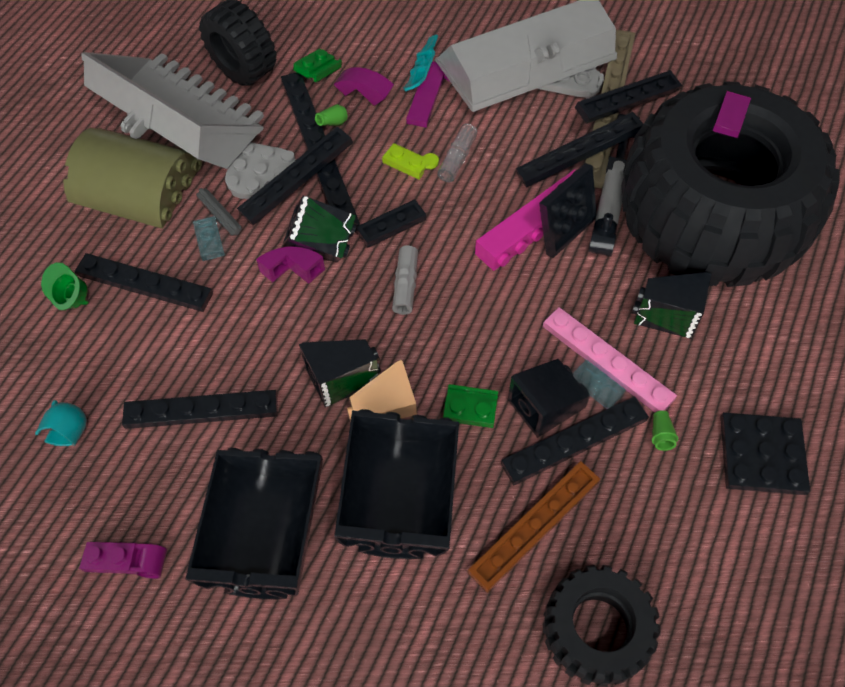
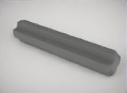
(219, 211)

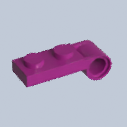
(124, 558)

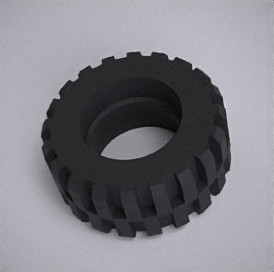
(238, 42)
(627, 600)

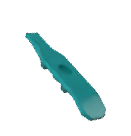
(422, 64)

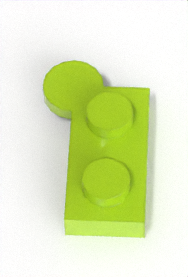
(409, 161)

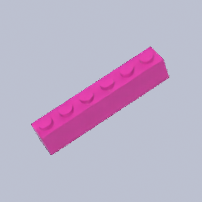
(514, 233)

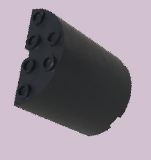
(398, 485)
(256, 523)

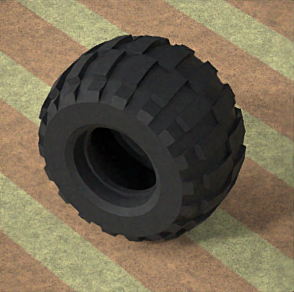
(721, 226)

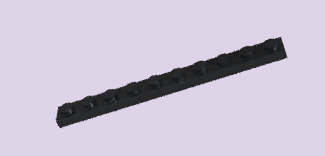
(311, 132)

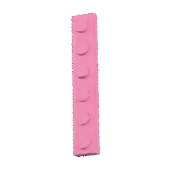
(609, 361)

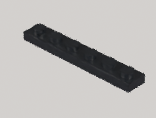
(627, 96)
(579, 149)
(295, 175)
(144, 282)
(200, 409)
(574, 440)

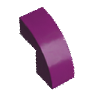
(366, 81)
(300, 260)

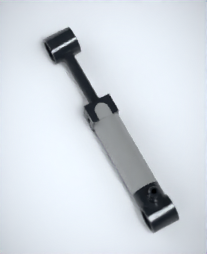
(610, 203)

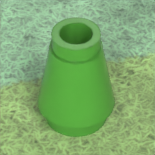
(332, 116)
(663, 431)

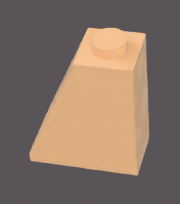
(386, 394)

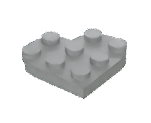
(582, 84)
(256, 168)

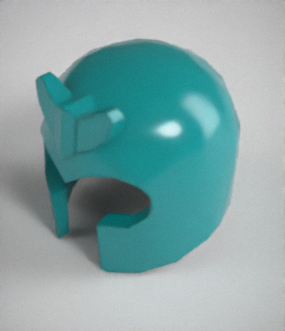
(67, 424)

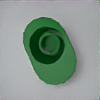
(63, 287)

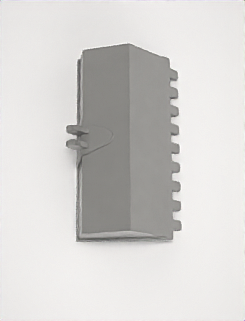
(530, 53)
(172, 106)

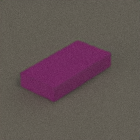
(732, 114)

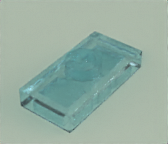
(208, 238)
(598, 384)

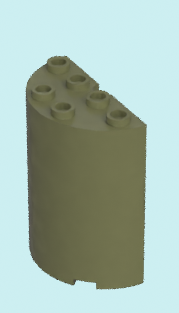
(128, 176)

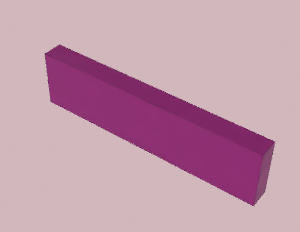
(426, 97)

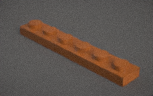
(533, 526)

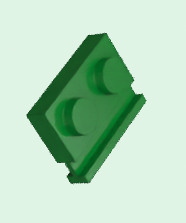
(317, 65)
(471, 405)

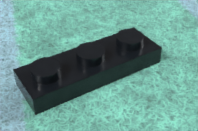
(391, 223)

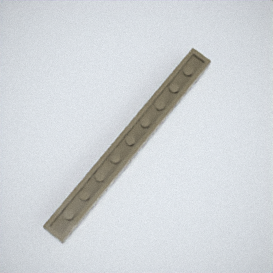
(614, 79)

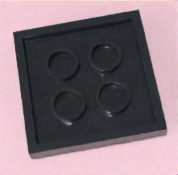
(568, 210)
(764, 453)

